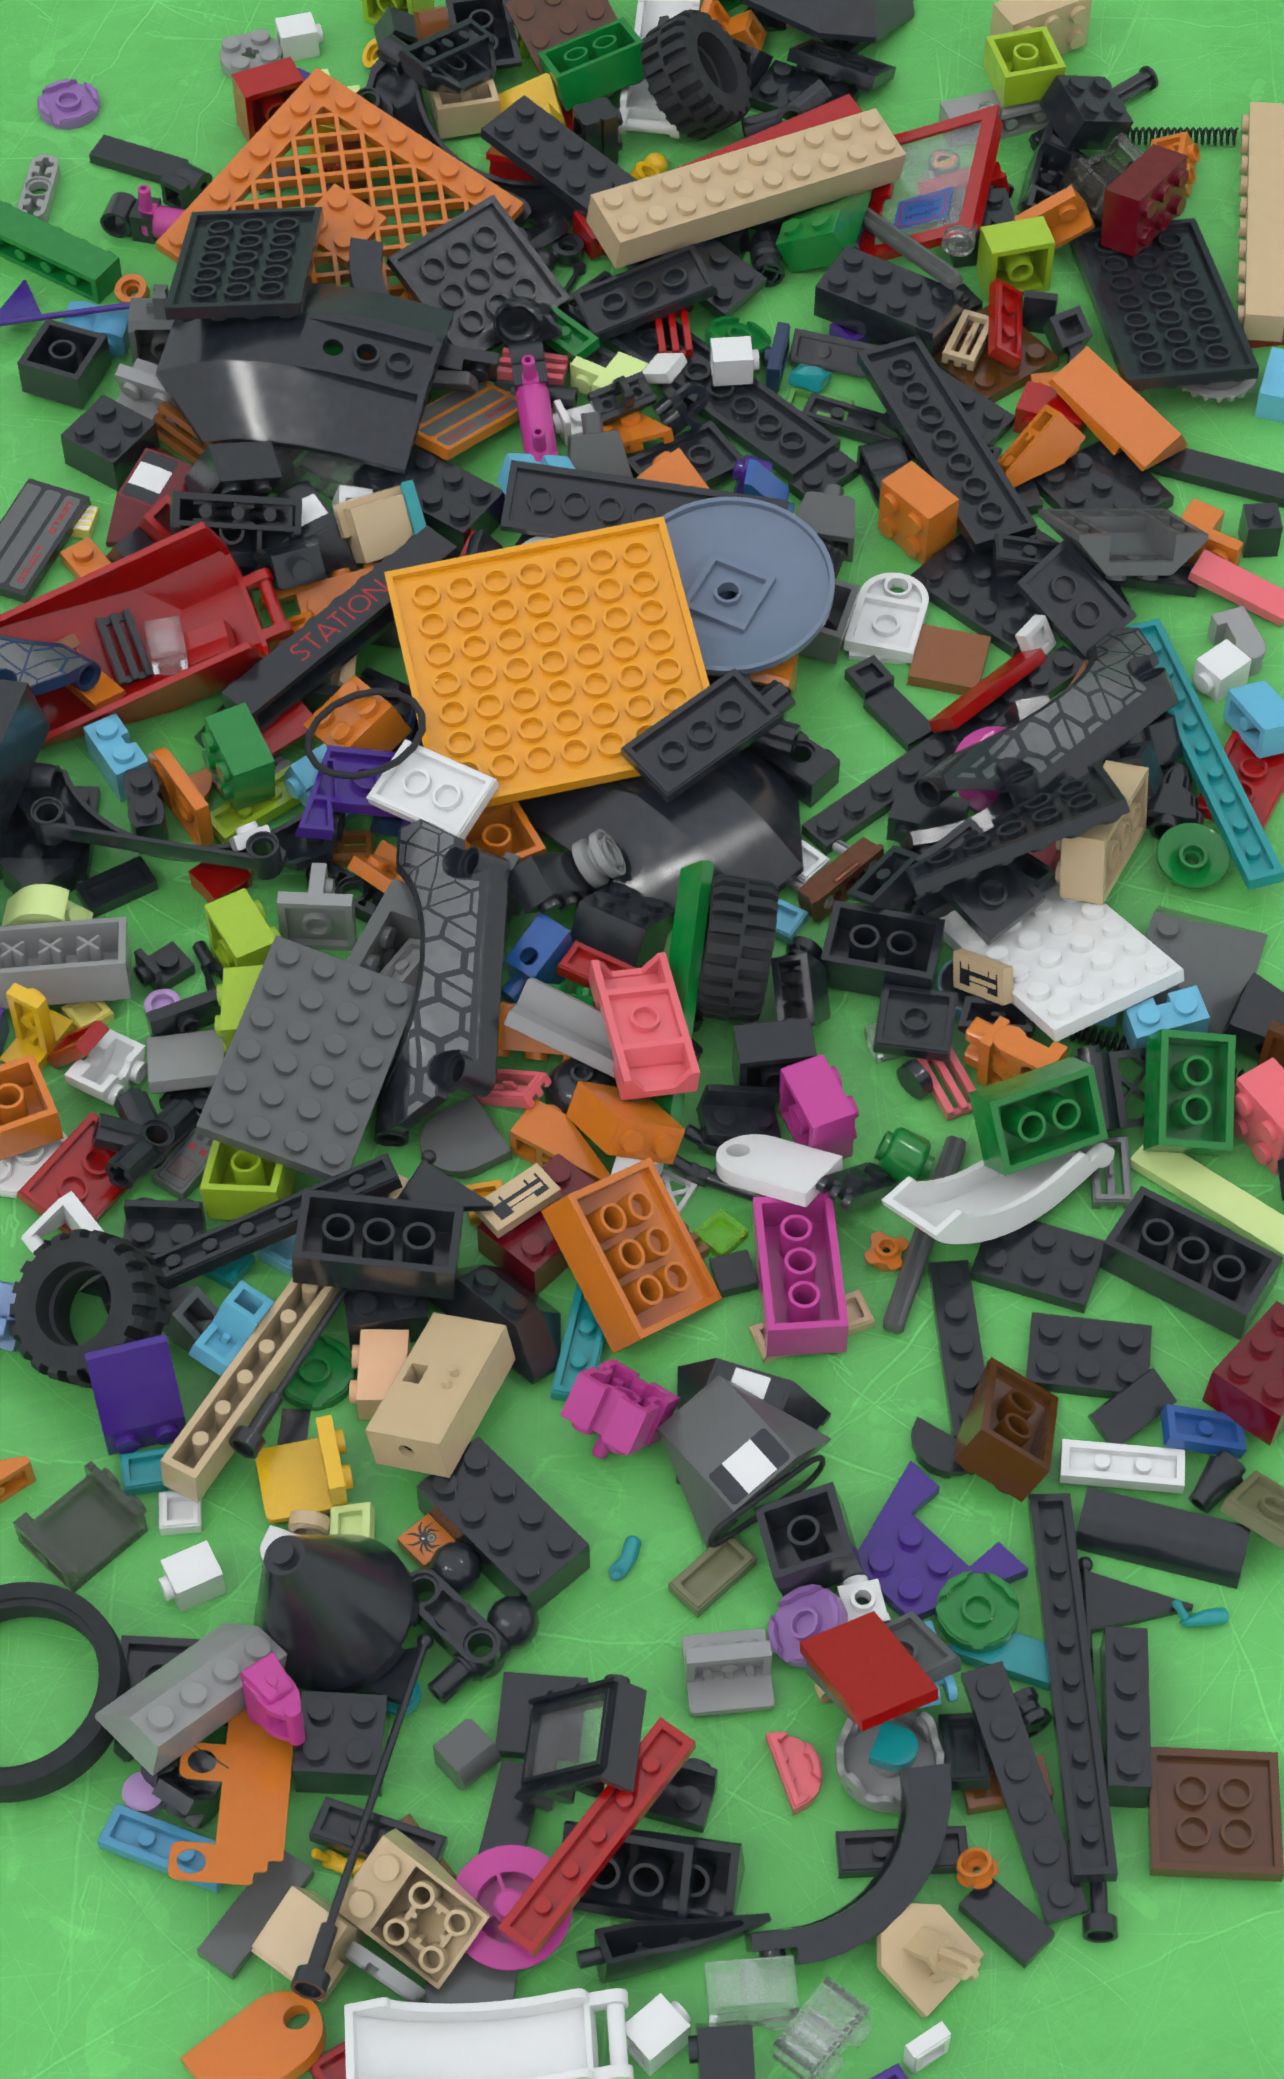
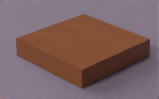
(948, 660)

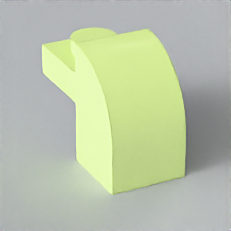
(591, 376)
(42, 905)

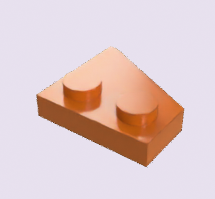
(638, 429)

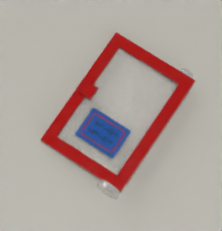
(940, 184)

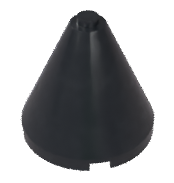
(335, 1609)

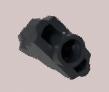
(1173, 802)

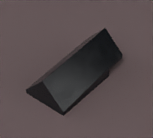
(666, 1878)

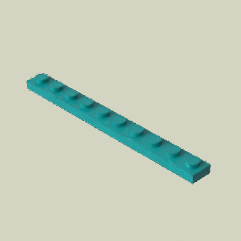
(1214, 772)

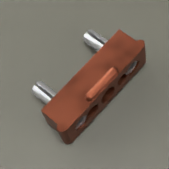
(837, 878)

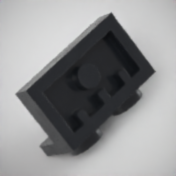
(737, 1111)
(162, 1223)
(687, 1797)

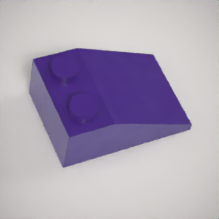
(136, 1394)

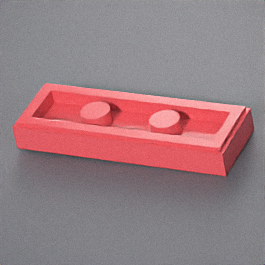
(1239, 586)

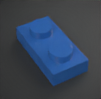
(1201, 1431)

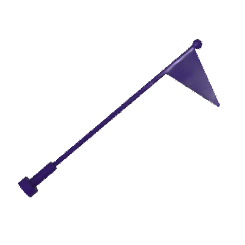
(23, 308)

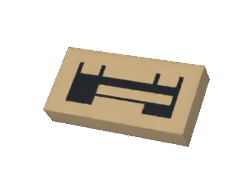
(983, 976)
(519, 1200)

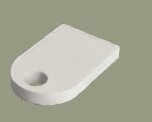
(888, 621)
(775, 1167)

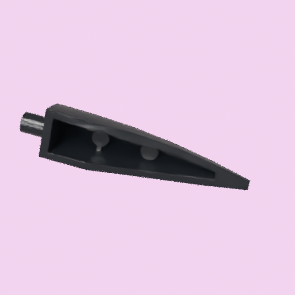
(653, 1944)

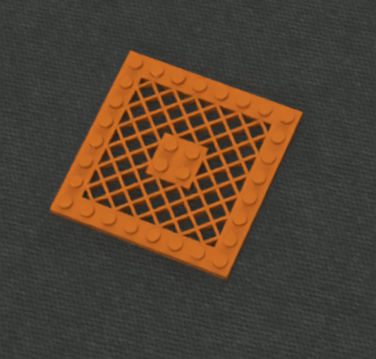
(325, 102)

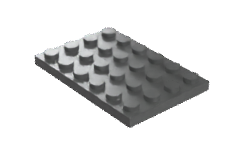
(307, 1060)

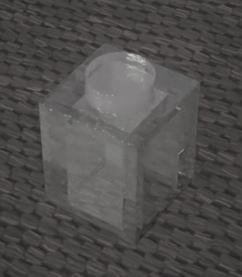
(166, 645)

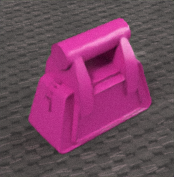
(273, 1700)

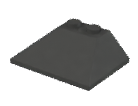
(1128, 539)
(1213, 957)

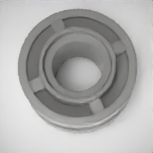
(598, 858)

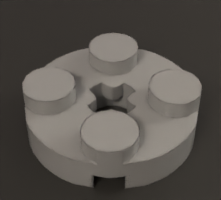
(238, 49)

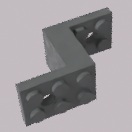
(397, 921)

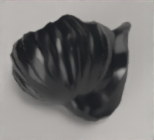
(525, 320)

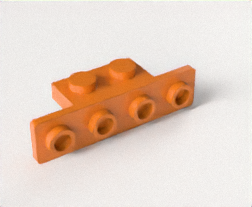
(319, 594)

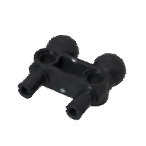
(460, 1627)

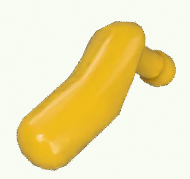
(334, 1861)

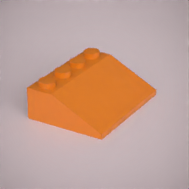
(631, 1254)

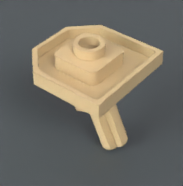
(926, 1955)

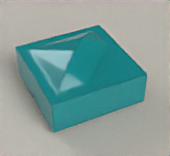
(810, 378)

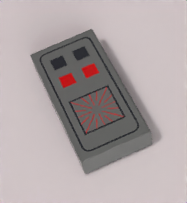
(184, 1166)

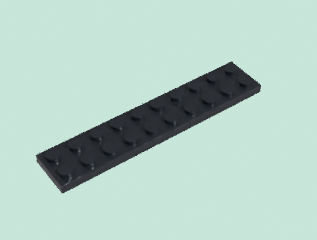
(577, 170)
(745, 412)

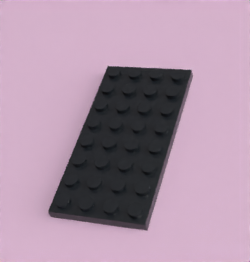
(1165, 310)

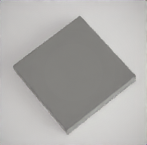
(183, 1061)

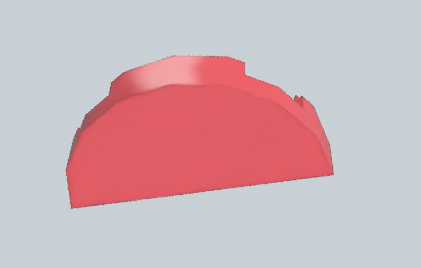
(797, 1768)

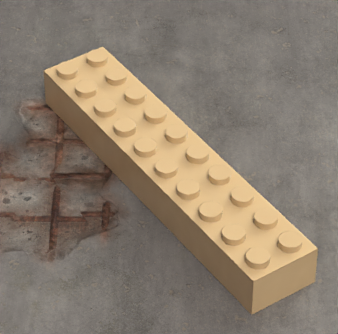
(745, 188)

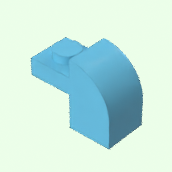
(231, 1327)

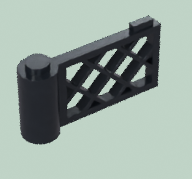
(1111, 1082)

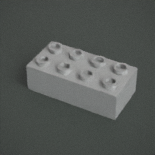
(68, 960)

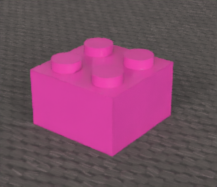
(817, 1107)

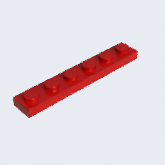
(595, 1841)

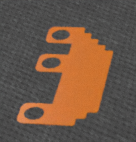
(250, 1808)

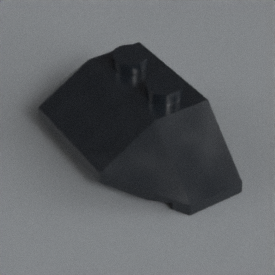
(451, 58)
(239, 520)
(500, 1298)

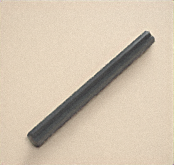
(911, 249)
(919, 1247)

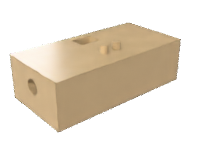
(440, 1395)

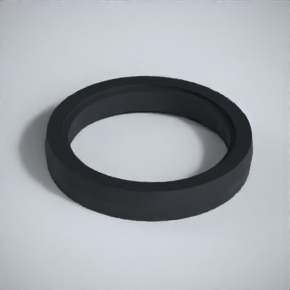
(91, 1738)

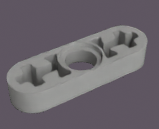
(35, 181)

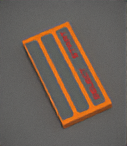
(465, 419)

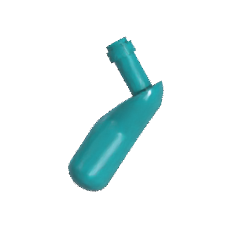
(628, 1557)
(1206, 1617)

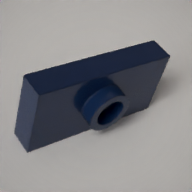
(776, 356)

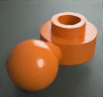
(131, 284)

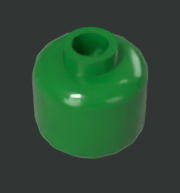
(904, 1154)

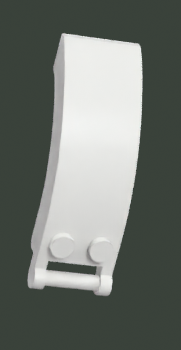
(636, 103)
(986, 1204)
(487, 2040)

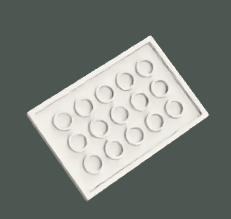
(1072, 962)

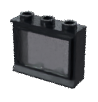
(582, 1741)

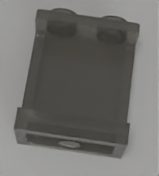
(1096, 174)
(84, 1528)

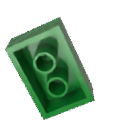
(594, 63)
(1189, 1092)
(1038, 1115)

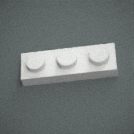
(1122, 1466)

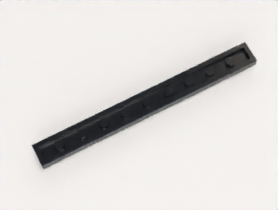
(876, 795)
(1072, 1690)

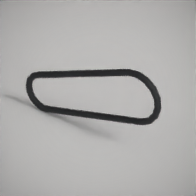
(711, 1543)

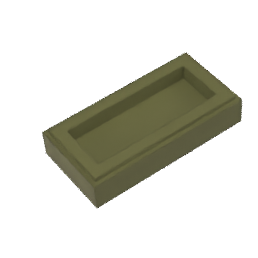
(712, 1575)

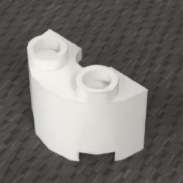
(109, 1068)

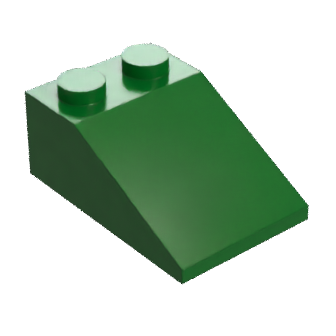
(822, 232)

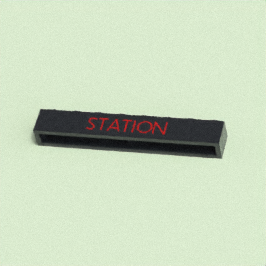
(330, 637)

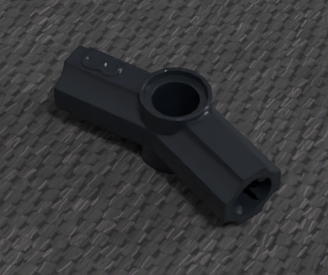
(811, 98)

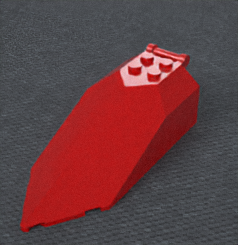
(178, 576)

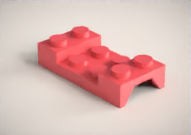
(645, 1029)

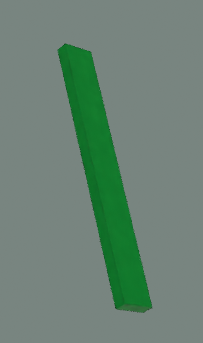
(687, 953)

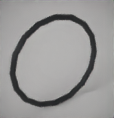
(375, 771)

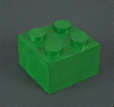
(238, 757)

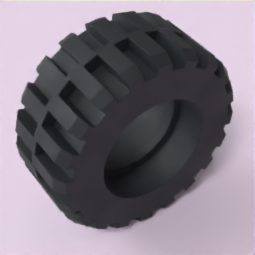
(696, 74)
(737, 948)
(51, 1285)

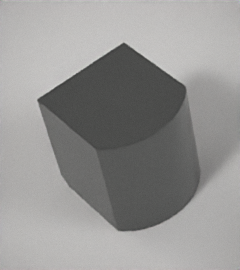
(465, 1754)

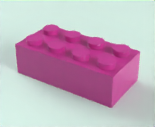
(799, 1277)

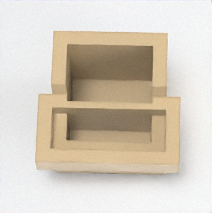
(374, 524)
(292, 1933)

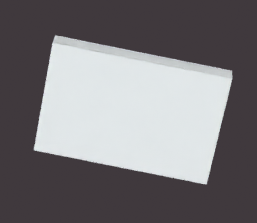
(434, 790)

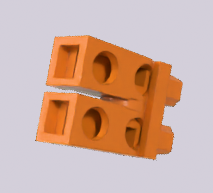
(1005, 1051)

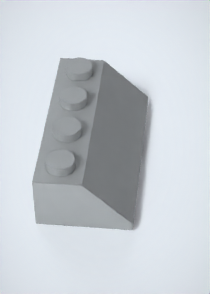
(187, 1696)

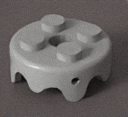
(875, 1786)

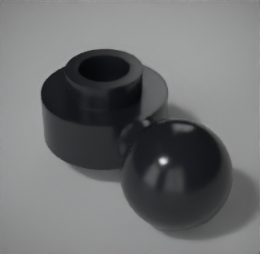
(565, 250)

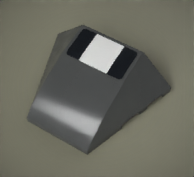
(732, 1449)

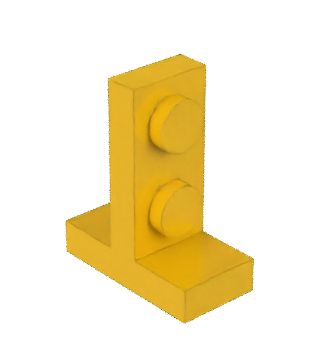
(35, 1026)

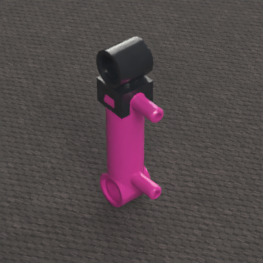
(140, 216)
(533, 399)

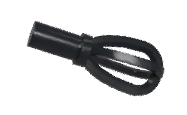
(208, 963)

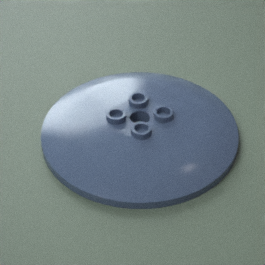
(770, 563)

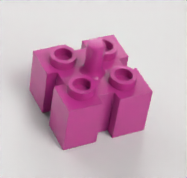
(618, 1408)

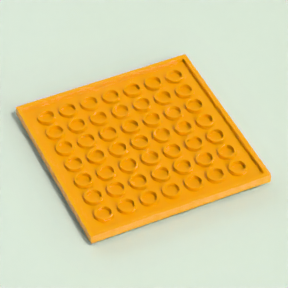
(548, 654)

